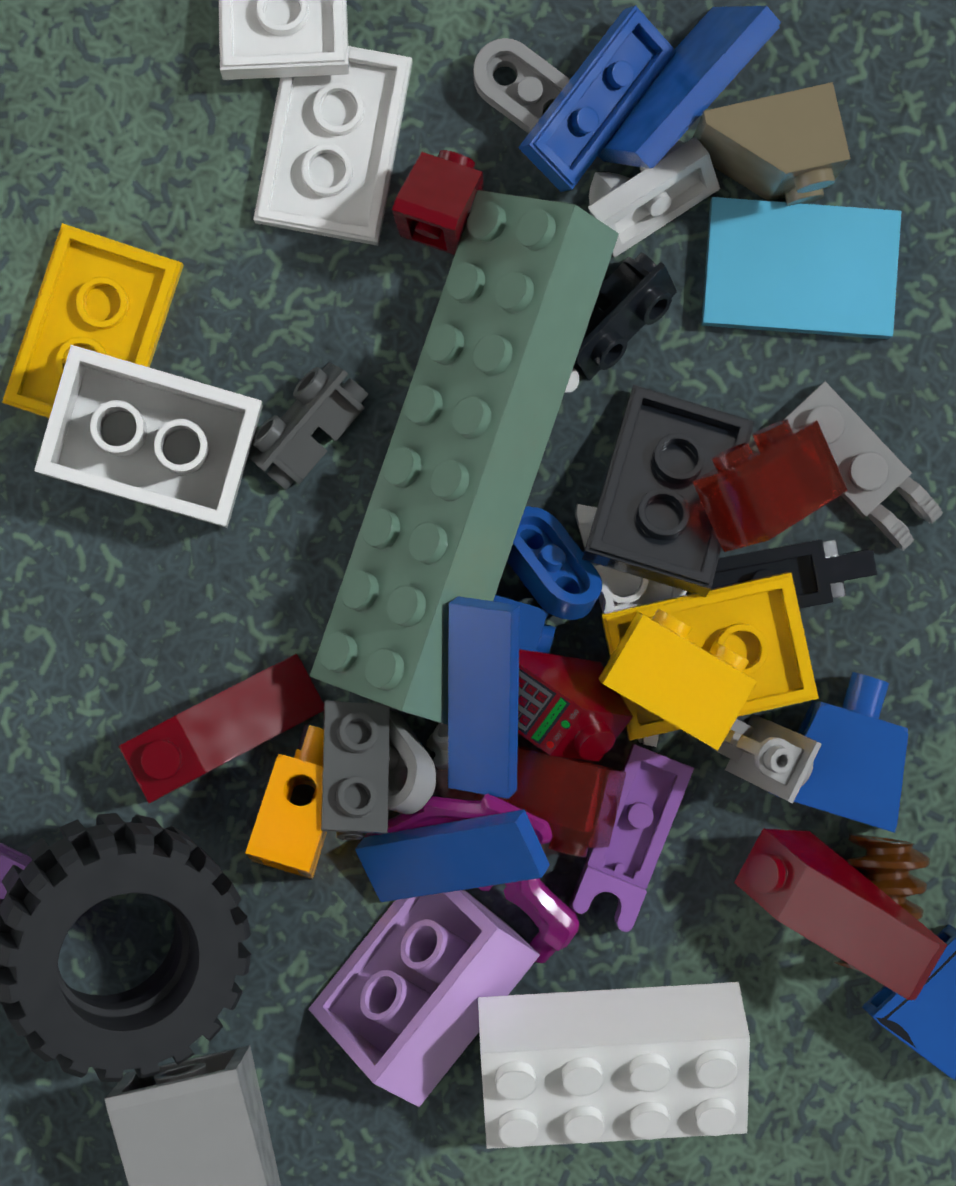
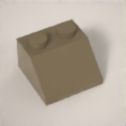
(779, 143)

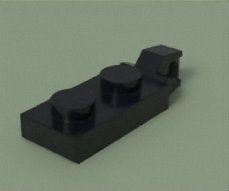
(814, 565)

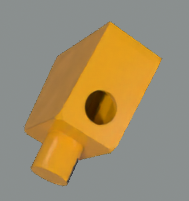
(285, 833)

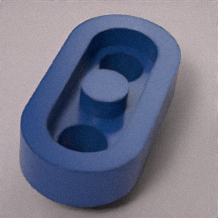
(553, 566)

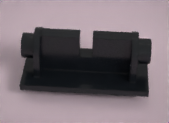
(638, 296)

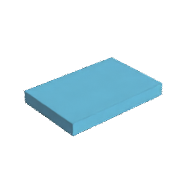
(801, 268)

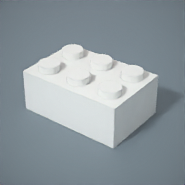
(148, 436)

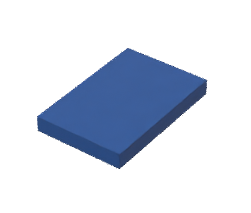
(690, 83)

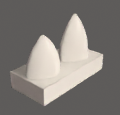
(654, 195)

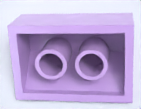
(414, 985)

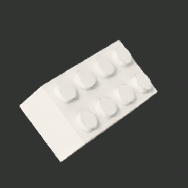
(614, 1065)

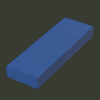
(597, 99)
(483, 696)
(453, 856)

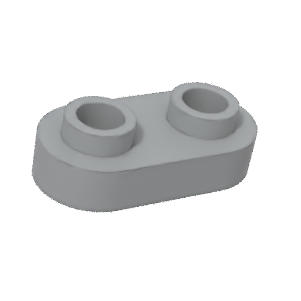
(533, 89)
(410, 769)

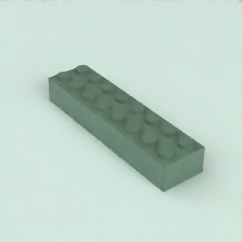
(465, 446)

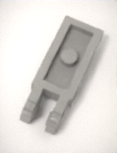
(865, 464)

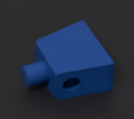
(859, 759)

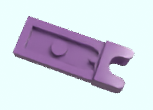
(642, 823)

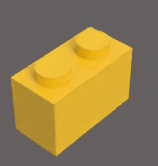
(679, 679)

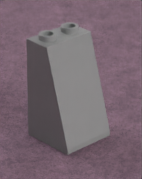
(194, 1124)

